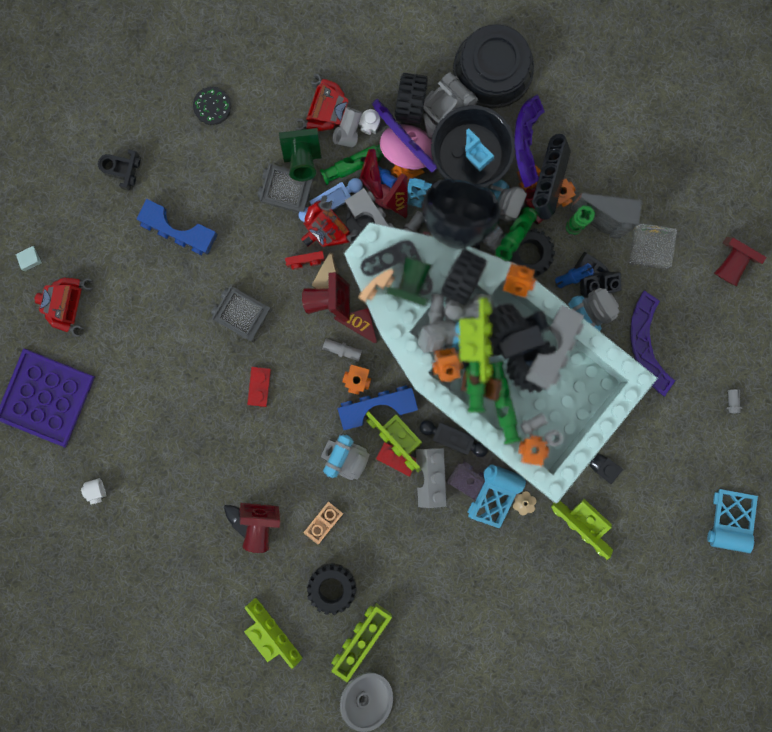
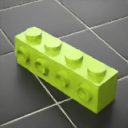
(362, 641)

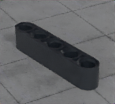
(551, 176)

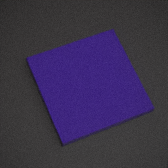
(45, 397)

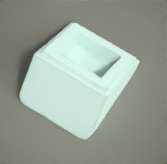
(28, 258)

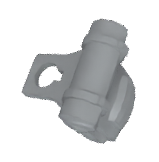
(448, 97)
(468, 311)

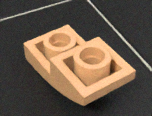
(381, 281)
(323, 523)

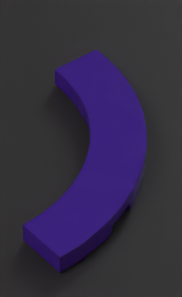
(403, 135)
(523, 139)
(641, 342)

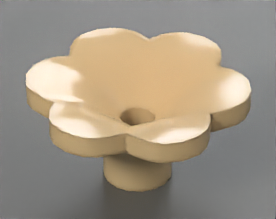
(519, 502)

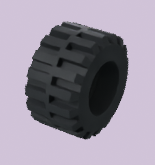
(411, 98)
(546, 251)
(464, 276)
(504, 321)
(519, 369)
(327, 605)

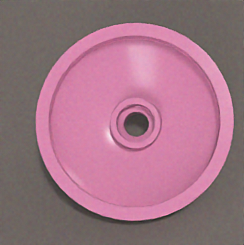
(399, 153)

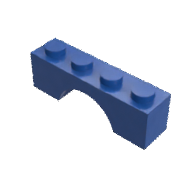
(155, 217)
(401, 401)

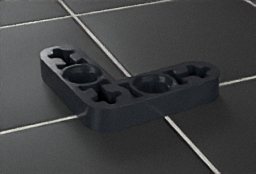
(399, 257)

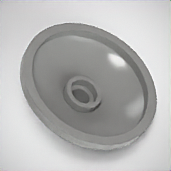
(374, 705)

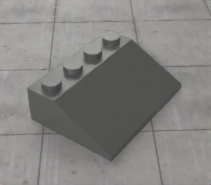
(612, 214)

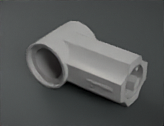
(346, 133)

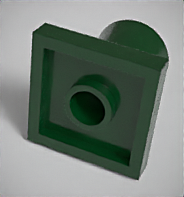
(300, 149)
(412, 281)

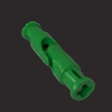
(349, 165)
(580, 220)
(516, 233)
(475, 391)
(509, 421)

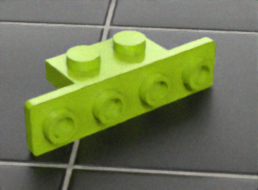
(475, 339)
(400, 436)
(587, 523)
(268, 636)

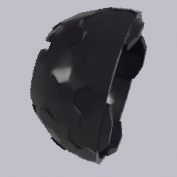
(460, 212)

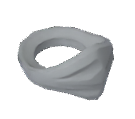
(430, 124)

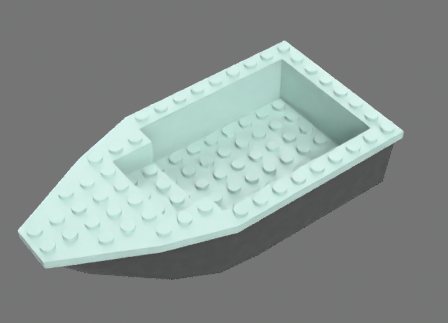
(586, 403)

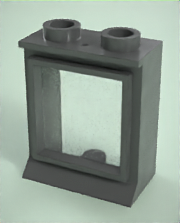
(283, 191)
(240, 313)

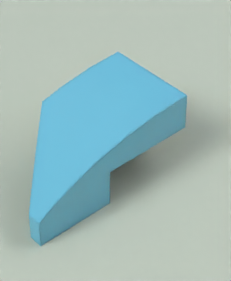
(476, 151)

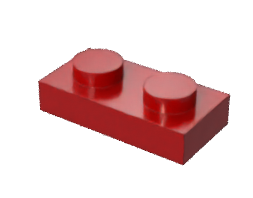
(313, 259)
(259, 386)
(389, 458)

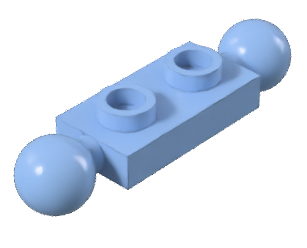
(337, 194)

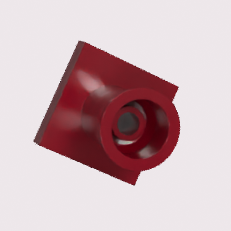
(737, 261)
(334, 298)
(258, 519)

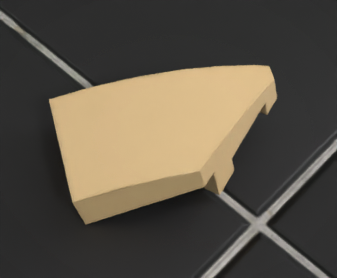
(328, 266)

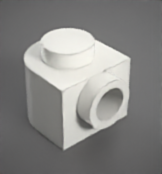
(369, 122)
(93, 491)

